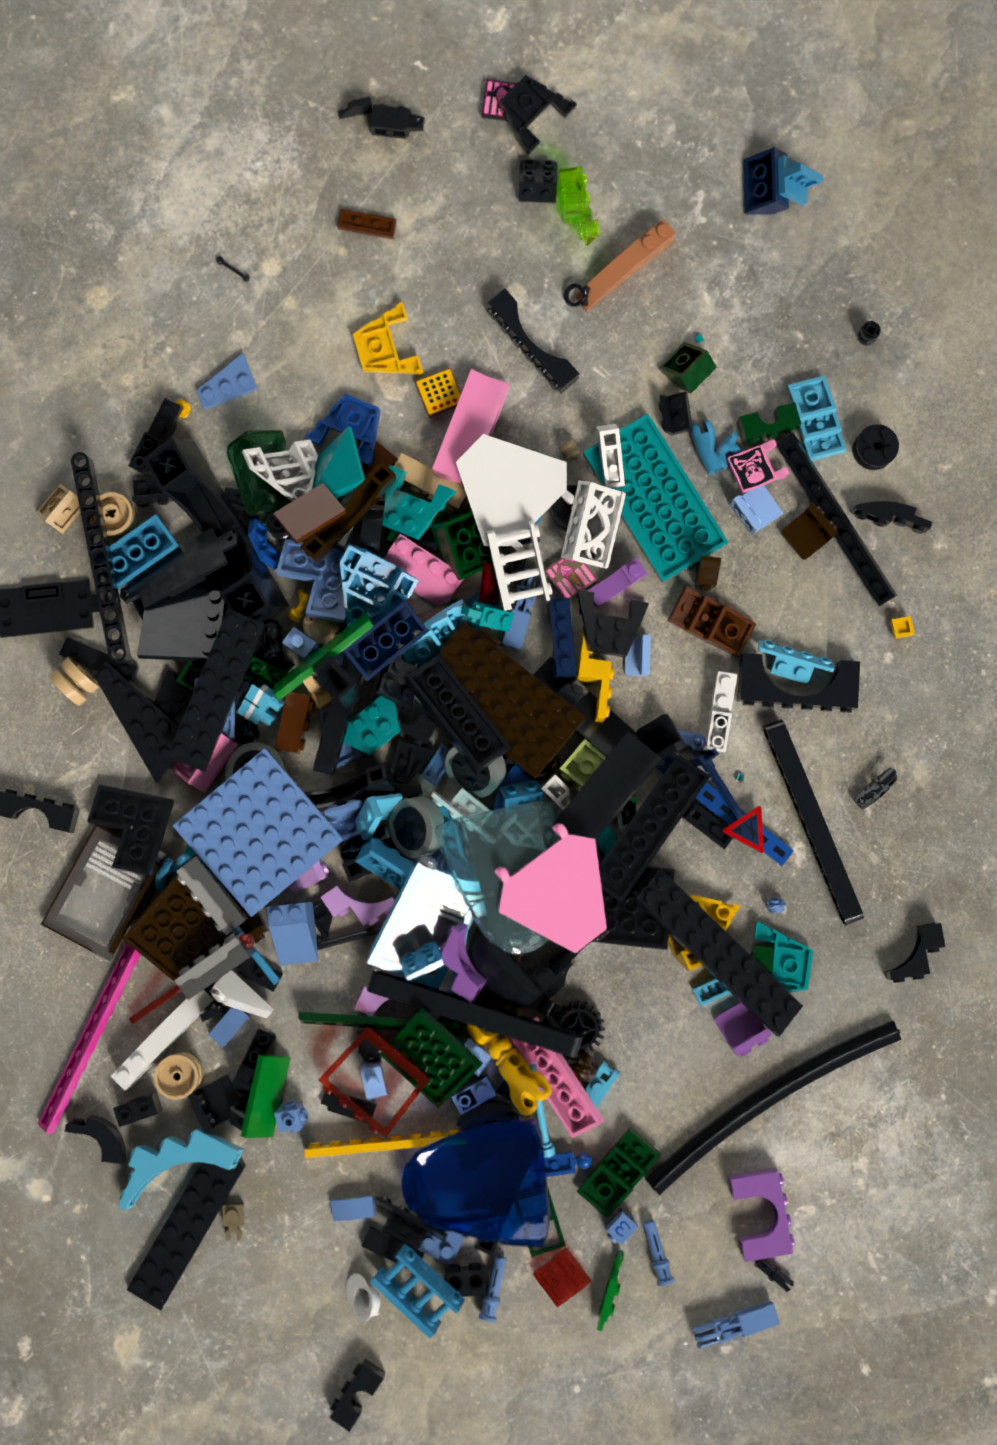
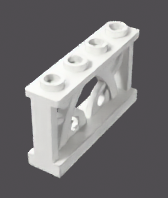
(609, 514)

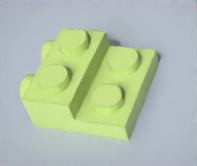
(581, 764)

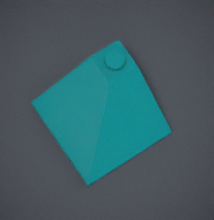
(339, 466)

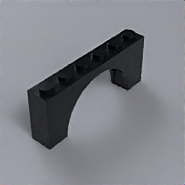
(756, 687)

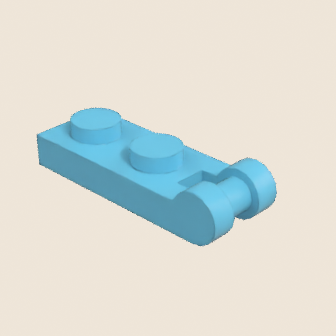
(599, 1087)

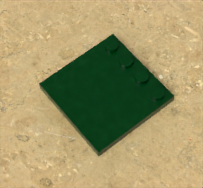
(436, 1054)

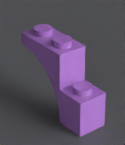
(467, 980)

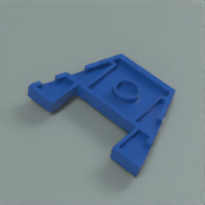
(355, 414)

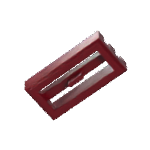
(487, 584)

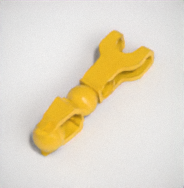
(514, 1069)

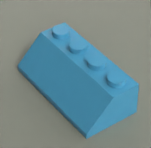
(140, 549)
(384, 862)

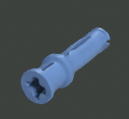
(660, 1263)
(489, 1299)

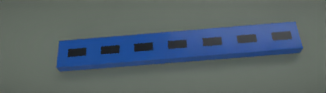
(713, 800)

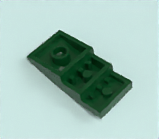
(618, 1172)

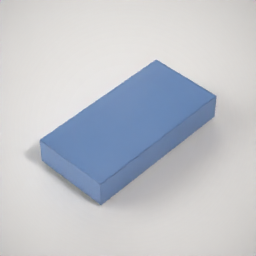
(436, 767)
(228, 1026)

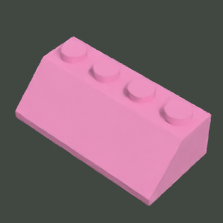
(436, 579)

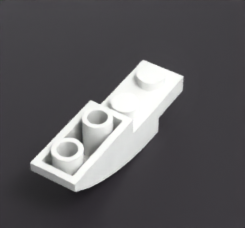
(720, 711)

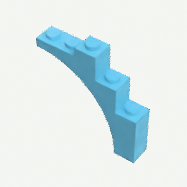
(151, 1163)

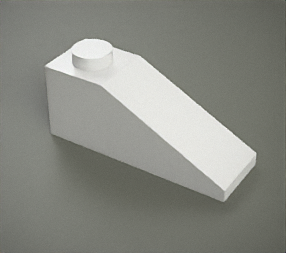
(610, 455)
(237, 994)

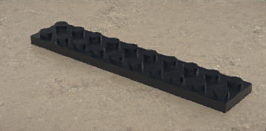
(718, 952)

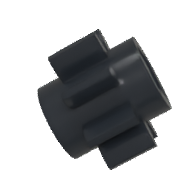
(246, 732)

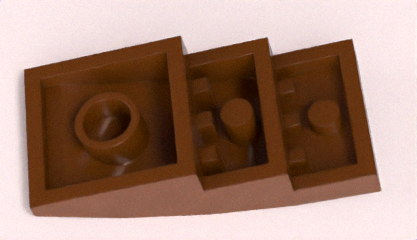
(711, 622)

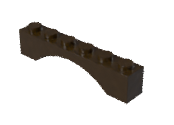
(368, 493)

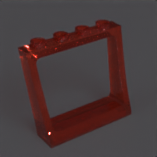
(345, 1101)

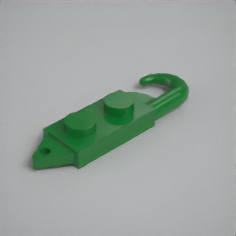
(612, 1289)

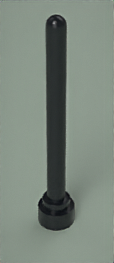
(349, 937)

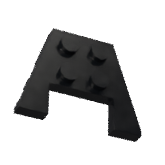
(526, 103)
(609, 633)

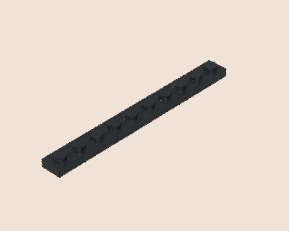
(847, 534)

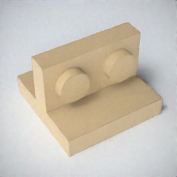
(60, 509)

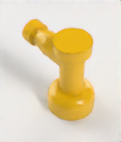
(296, 613)

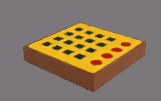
(439, 392)

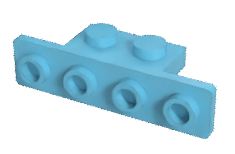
(792, 663)

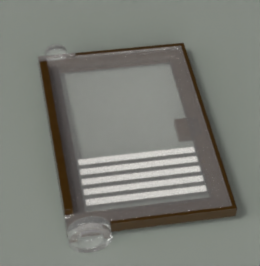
(96, 899)

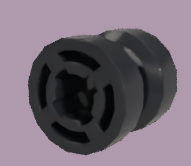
(867, 337)

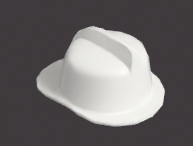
(362, 1299)

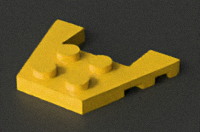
(377, 347)

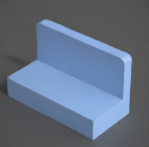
(638, 659)

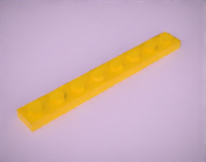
(374, 1144)

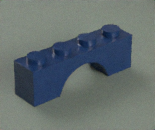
(562, 638)

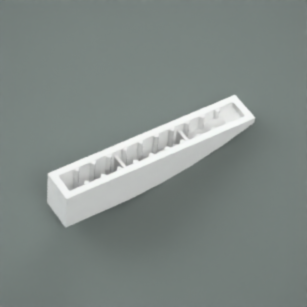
(161, 1040)

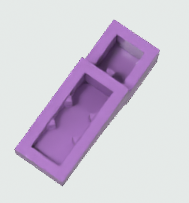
(618, 582)

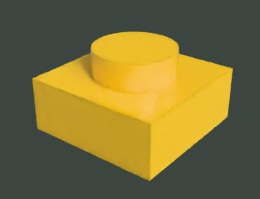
(902, 627)

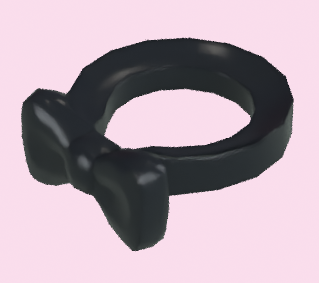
(584, 301)

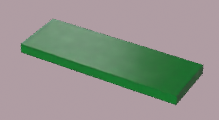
(331, 648)

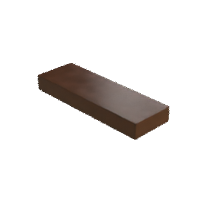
(367, 224)

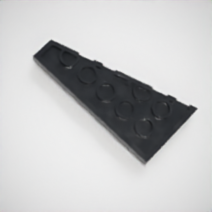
(143, 720)

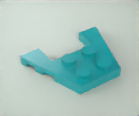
(409, 513)
(791, 958)

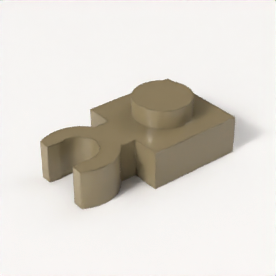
(233, 1217)

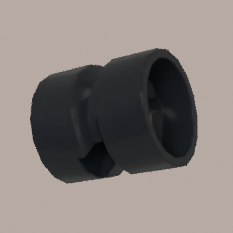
(275, 528)

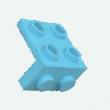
(373, 811)

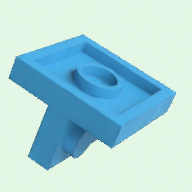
(796, 179)

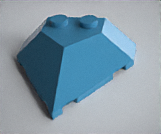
(371, 583)

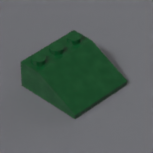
(462, 544)

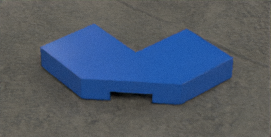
(258, 537)

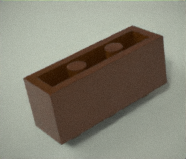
(294, 723)

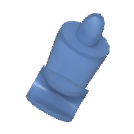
(693, 740)

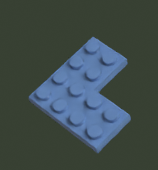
(326, 595)

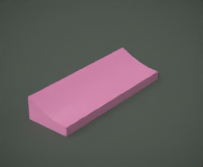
(473, 417)
(567, 1096)

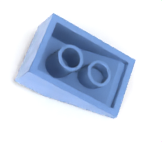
(293, 932)

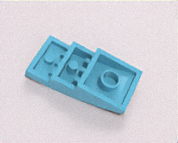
(817, 412)
(440, 630)

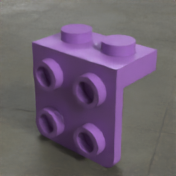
(742, 1029)

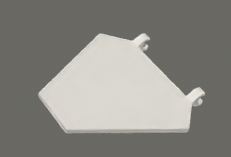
(510, 486)

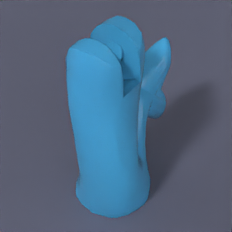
(705, 443)

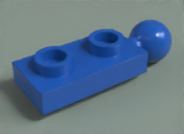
(565, 1163)

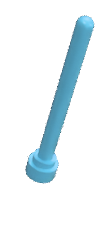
(549, 1149)

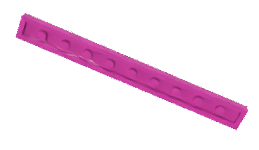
(87, 1042)

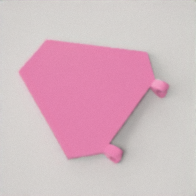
(558, 892)

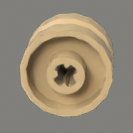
(125, 515)
(76, 678)
(166, 1075)

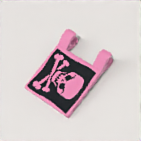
(753, 467)

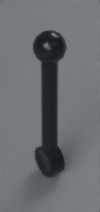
(245, 277)

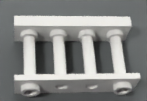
(500, 560)

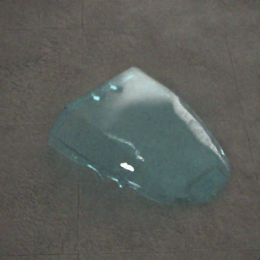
(495, 839)

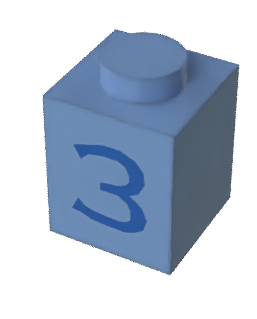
(621, 1227)

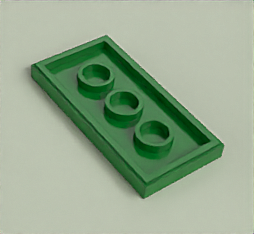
(265, 1096)

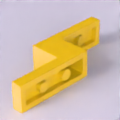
(596, 672)

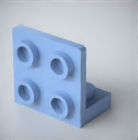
(756, 509)

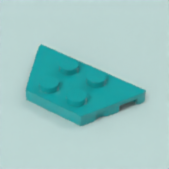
(373, 726)

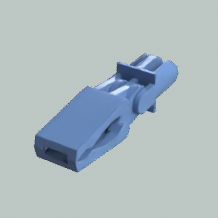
(516, 634)
(743, 1322)

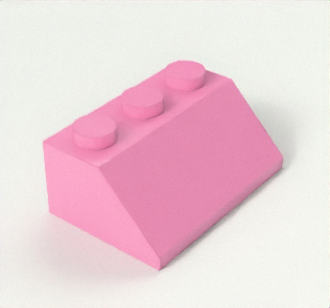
(204, 780)

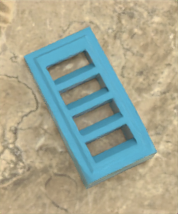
(717, 995)

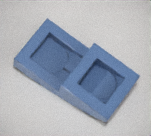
(353, 1208)

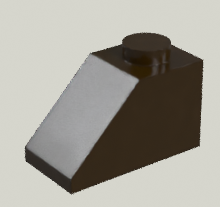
(707, 572)

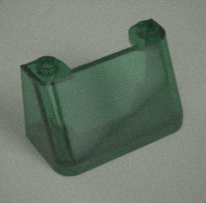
(255, 492)

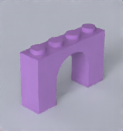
(777, 1238)

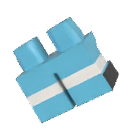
(258, 702)

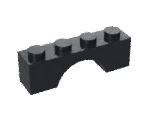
(59, 817)

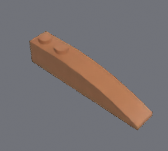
(629, 262)

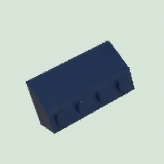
(391, 635)

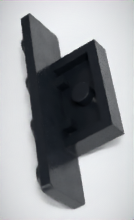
(405, 1226)

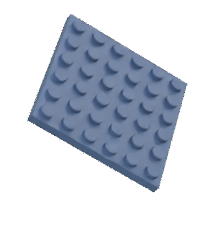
(258, 832)

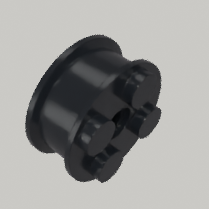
(883, 439)

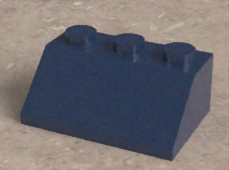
(762, 184)

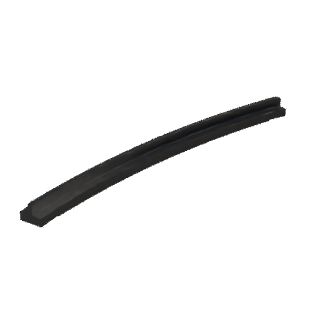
(766, 1097)

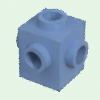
(291, 1117)

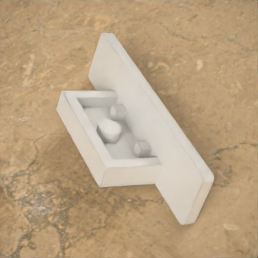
(461, 805)

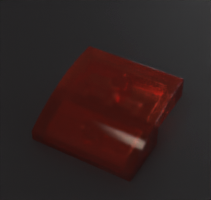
(562, 1277)

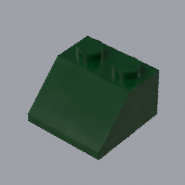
(688, 367)

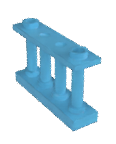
(406, 1302)

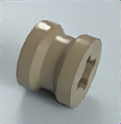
(570, 450)

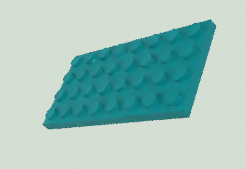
(660, 501)

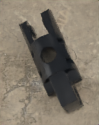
(876, 789)

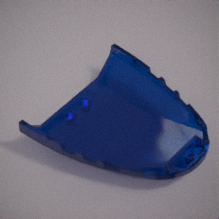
(483, 1183)

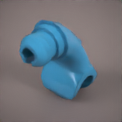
(167, 867)

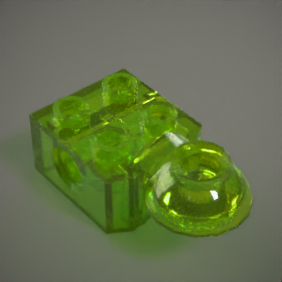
(575, 203)

